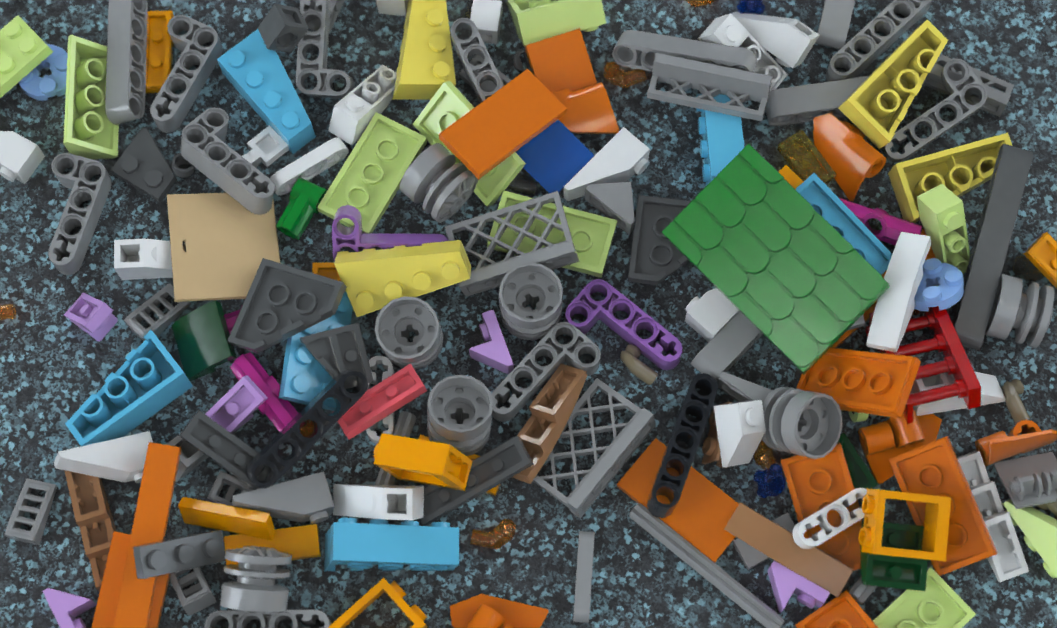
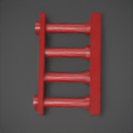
(955, 362)

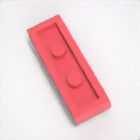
(382, 401)

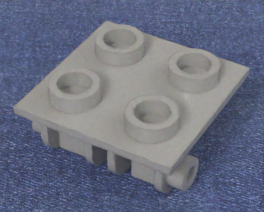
(1029, 479)

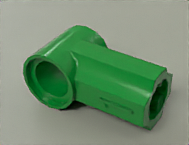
(303, 204)

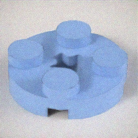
(47, 86)
(949, 288)

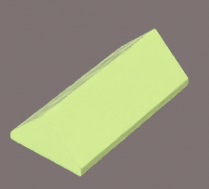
(85, 122)

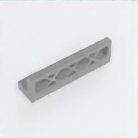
(710, 81)
(996, 99)

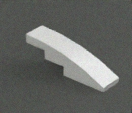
(898, 302)
(1010, 558)

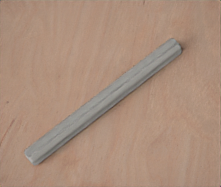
(706, 567)

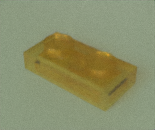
(805, 158)

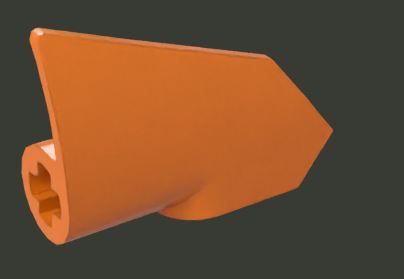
(588, 110)
(846, 152)
(894, 438)
(1002, 446)
(495, 612)

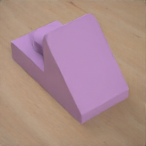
(91, 316)
(495, 351)
(237, 405)
(786, 582)
(67, 607)

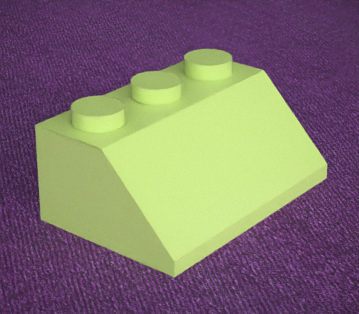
(548, 18)

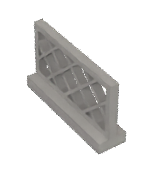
(551, 256)
(613, 456)

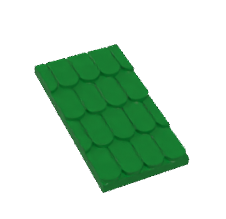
(776, 258)

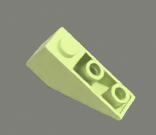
(945, 223)
(1039, 533)

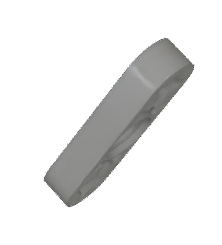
(583, 577)

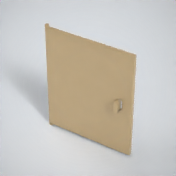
(220, 246)

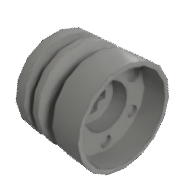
(438, 182)
(534, 286)
(1026, 313)
(396, 323)
(460, 401)
(801, 422)
(256, 579)

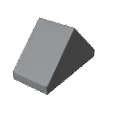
(614, 202)

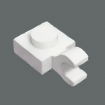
(265, 148)

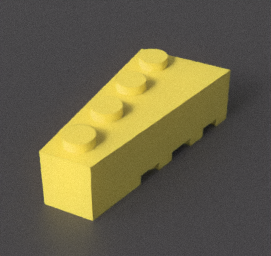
(424, 51)
(889, 91)
(956, 168)
(387, 274)

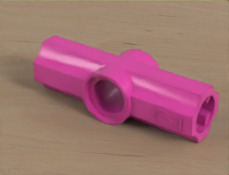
(891, 225)
(277, 410)

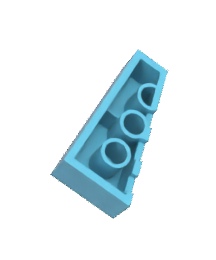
(267, 89)
(720, 141)
(131, 395)
(391, 545)

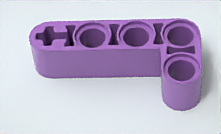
(354, 238)
(626, 328)

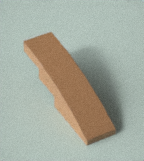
(549, 417)
(93, 518)
(780, 546)

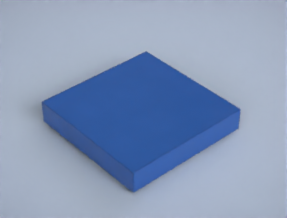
(554, 157)

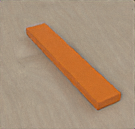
(148, 527)

